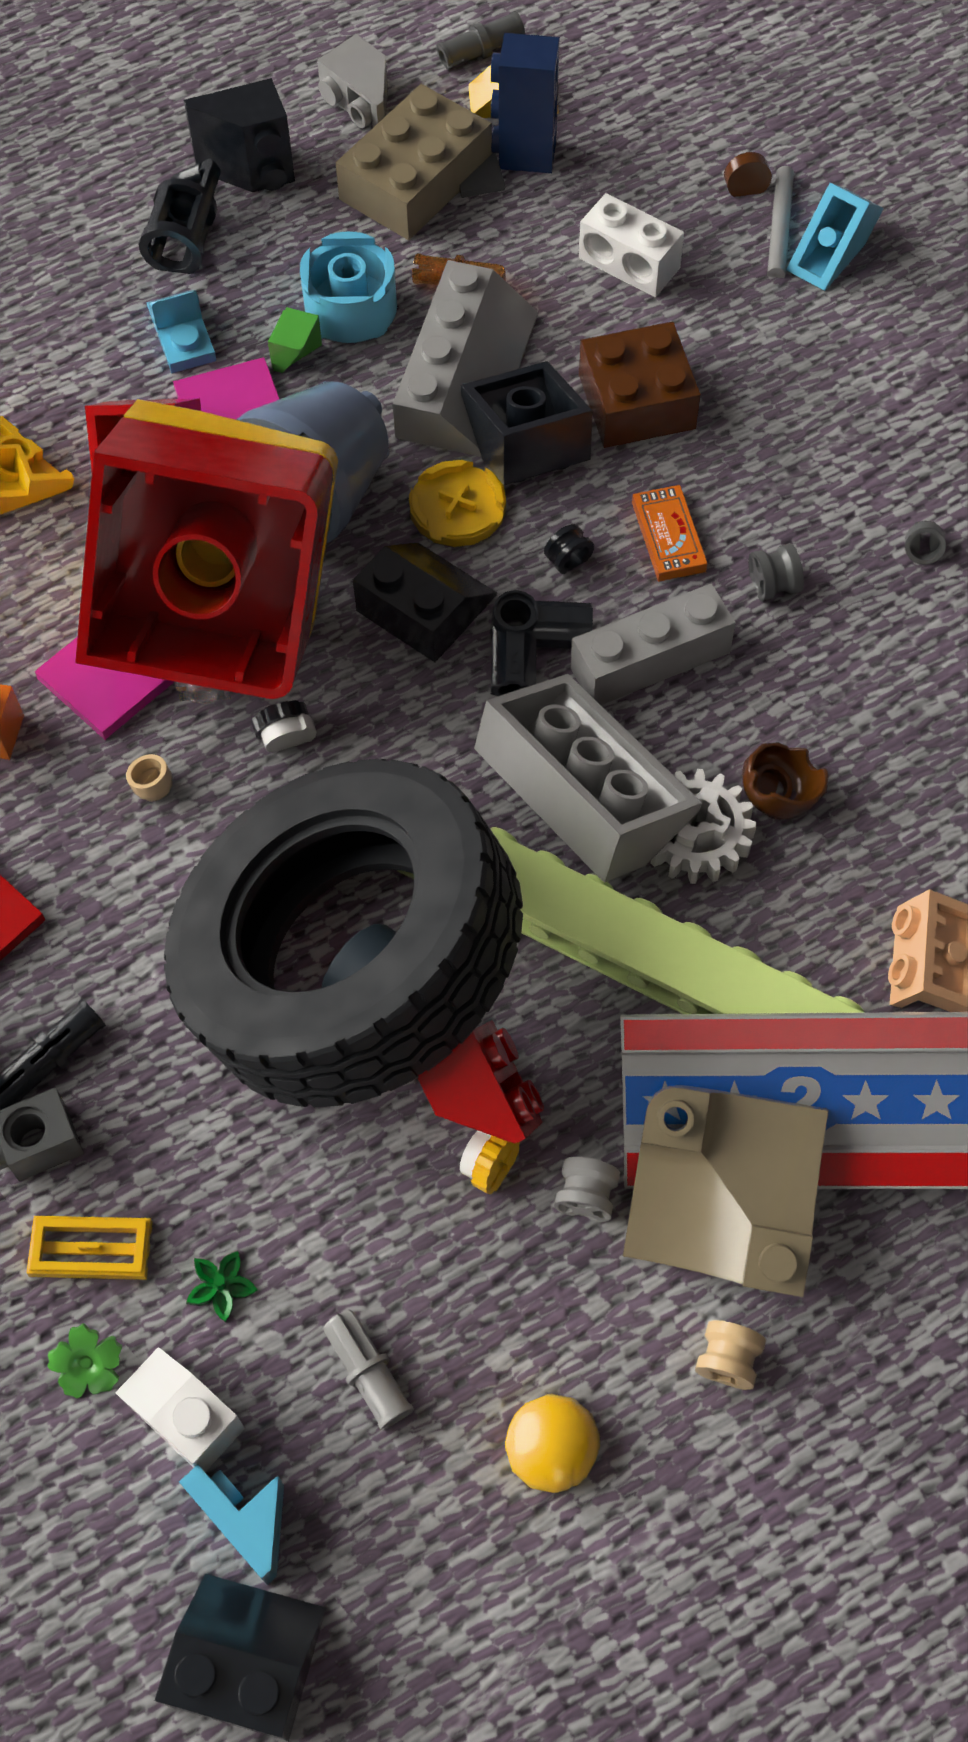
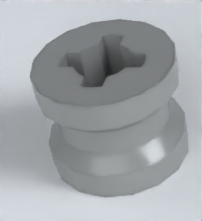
(587, 1188)

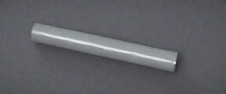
(780, 222)

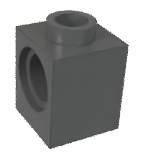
(56, 1147)

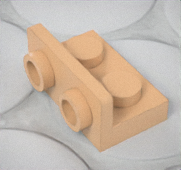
(930, 953)

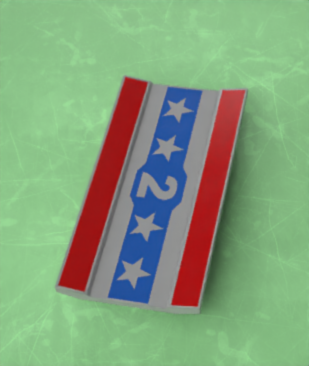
(885, 1077)

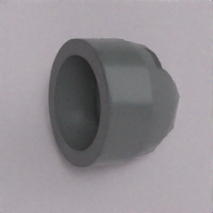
(937, 542)

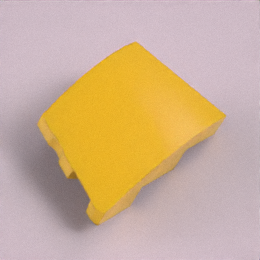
(24, 471)

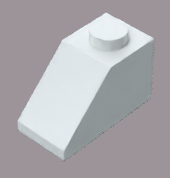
(181, 1409)

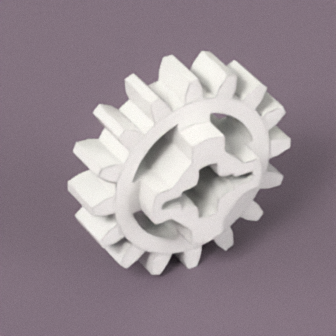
(714, 840)

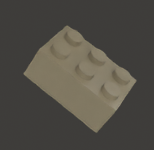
(413, 161)

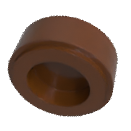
(747, 174)

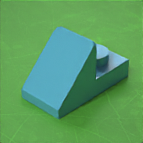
(182, 331)
(252, 1529)

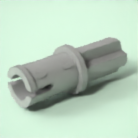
(367, 1369)

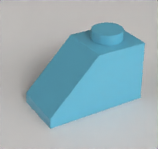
(833, 236)

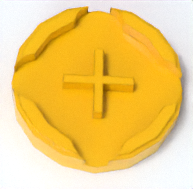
(457, 503)

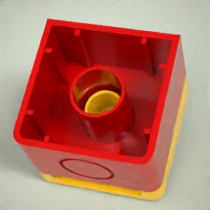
(204, 550)

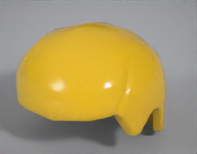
(552, 1443)

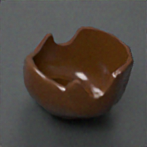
(793, 769)

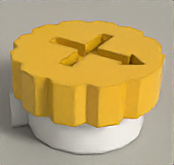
(488, 1161)

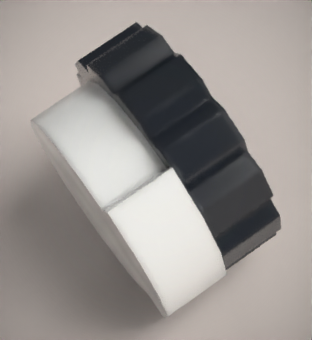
(284, 725)

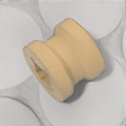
(730, 1354)

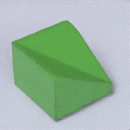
(293, 338)

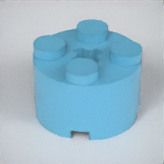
(349, 287)

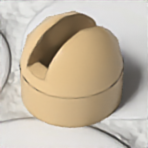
(149, 777)

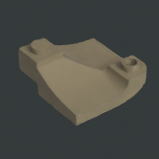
(728, 1187)

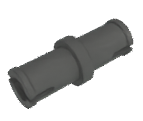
(478, 41)

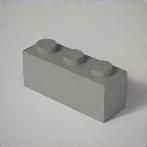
(652, 644)

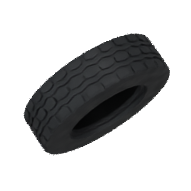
(398, 1009)

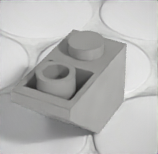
(355, 80)

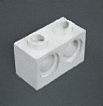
(630, 244)

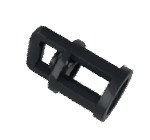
(183, 212)

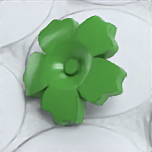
(85, 1362)

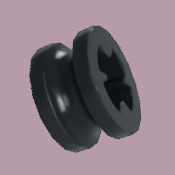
(568, 548)

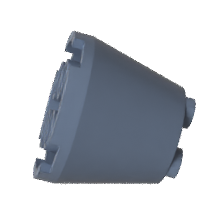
(345, 421)

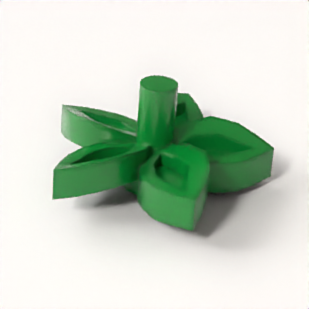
(220, 1285)

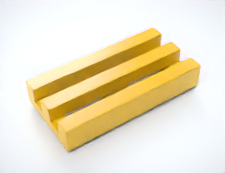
(96, 1270)

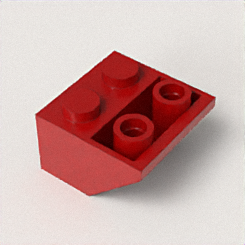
(483, 1087)

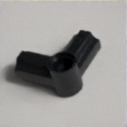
(545, 626)

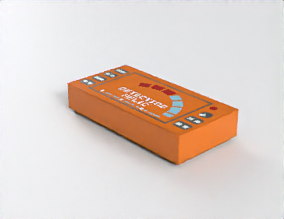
(669, 533)

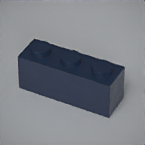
(525, 102)

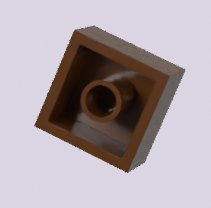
(639, 384)

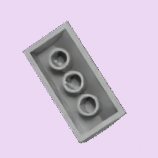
(469, 334)
(584, 775)

